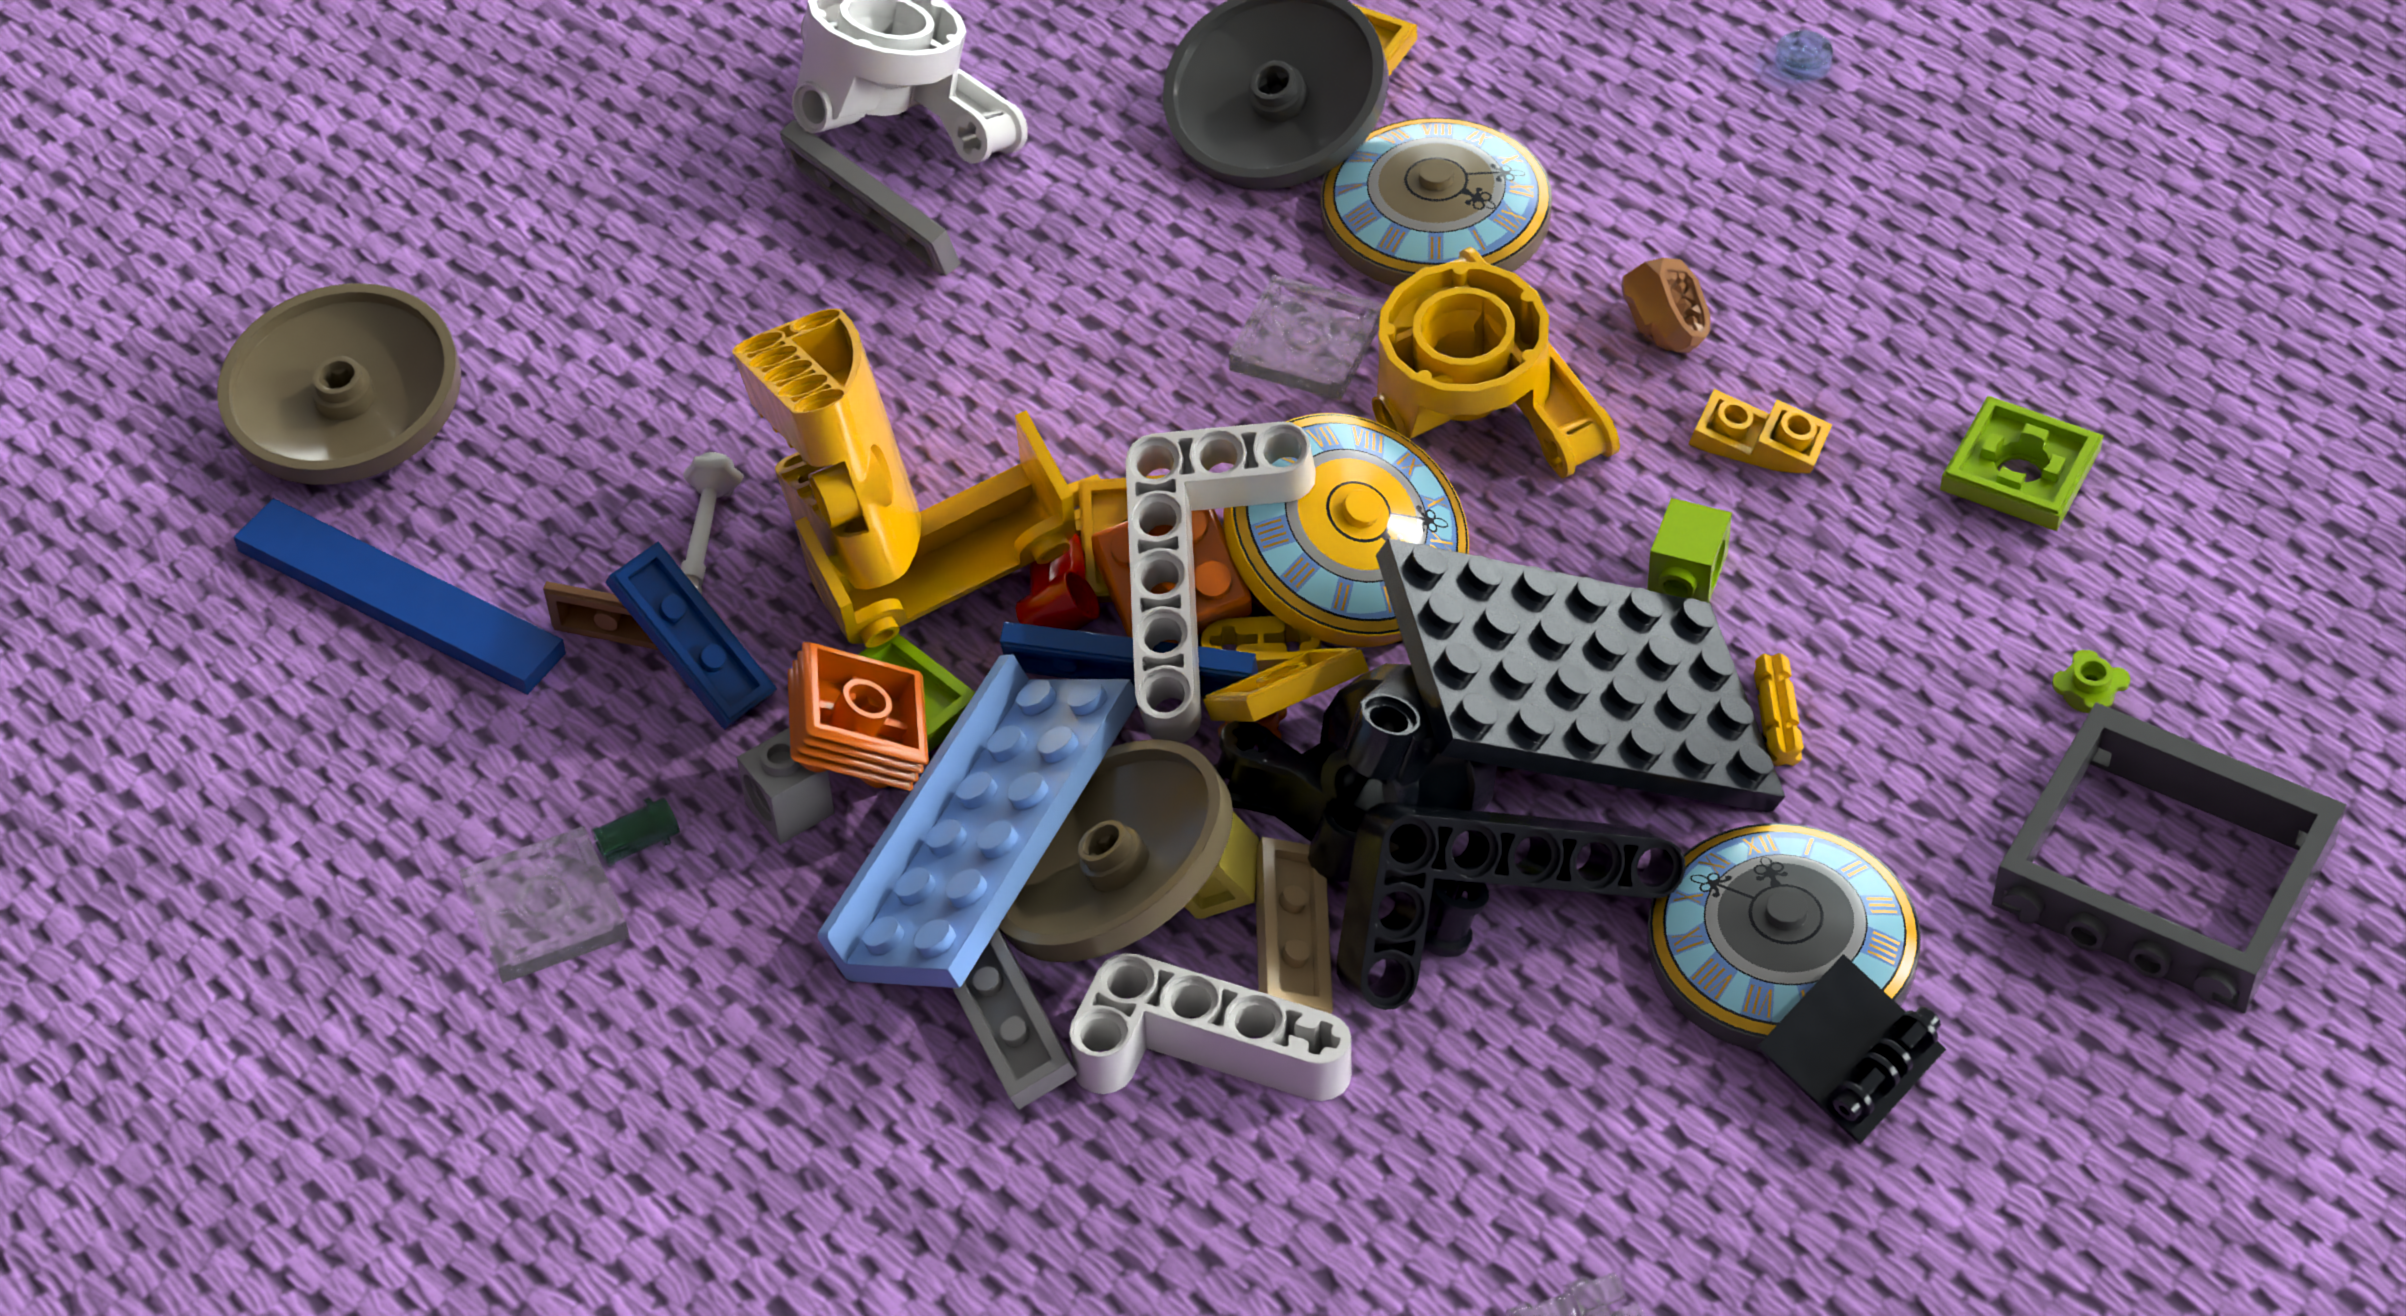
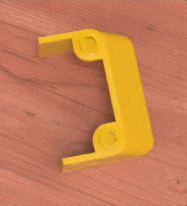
(962, 545)

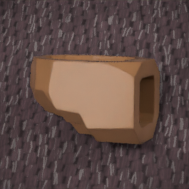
(1667, 304)

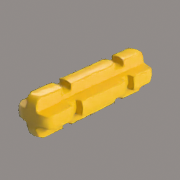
(1778, 709)

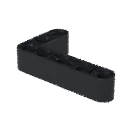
(1486, 859)

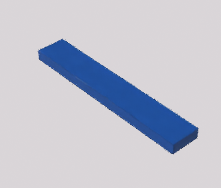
(400, 596)

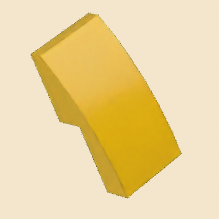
(1776, 441)

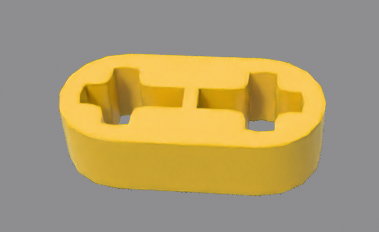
(1260, 636)

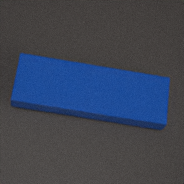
(691, 635)

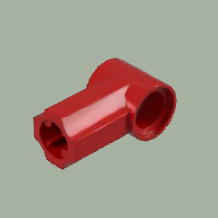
(1060, 593)

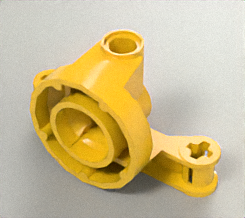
(1475, 342)

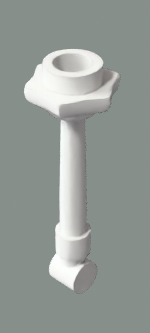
(712, 477)

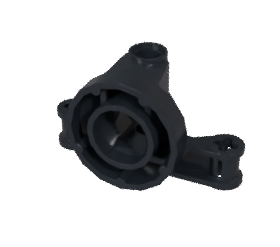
(1369, 752)

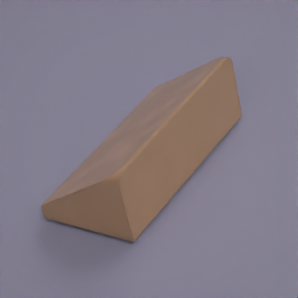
(593, 615)

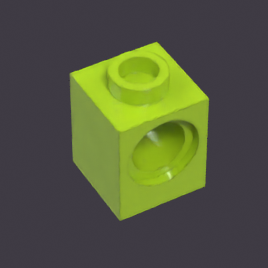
(1689, 550)

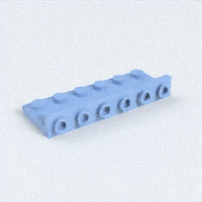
(974, 827)

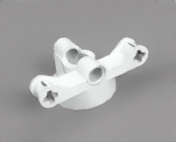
(892, 58)

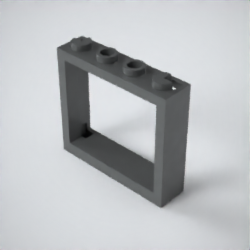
(2205, 782)

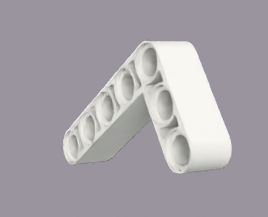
(1171, 555)

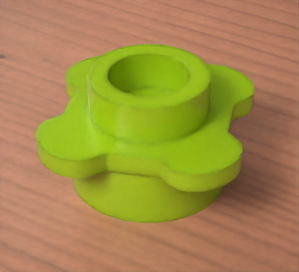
(2084, 693)

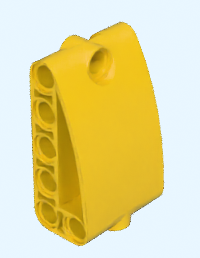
(847, 467)

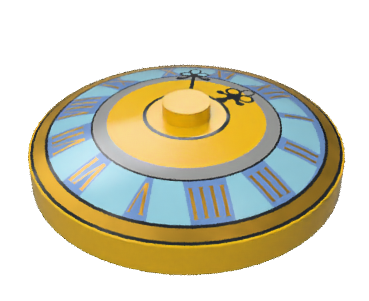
(1318, 554)

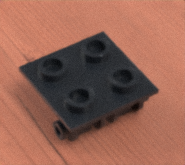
(1853, 1048)

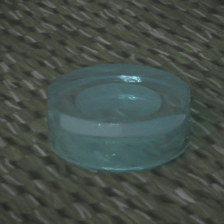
(1804, 55)

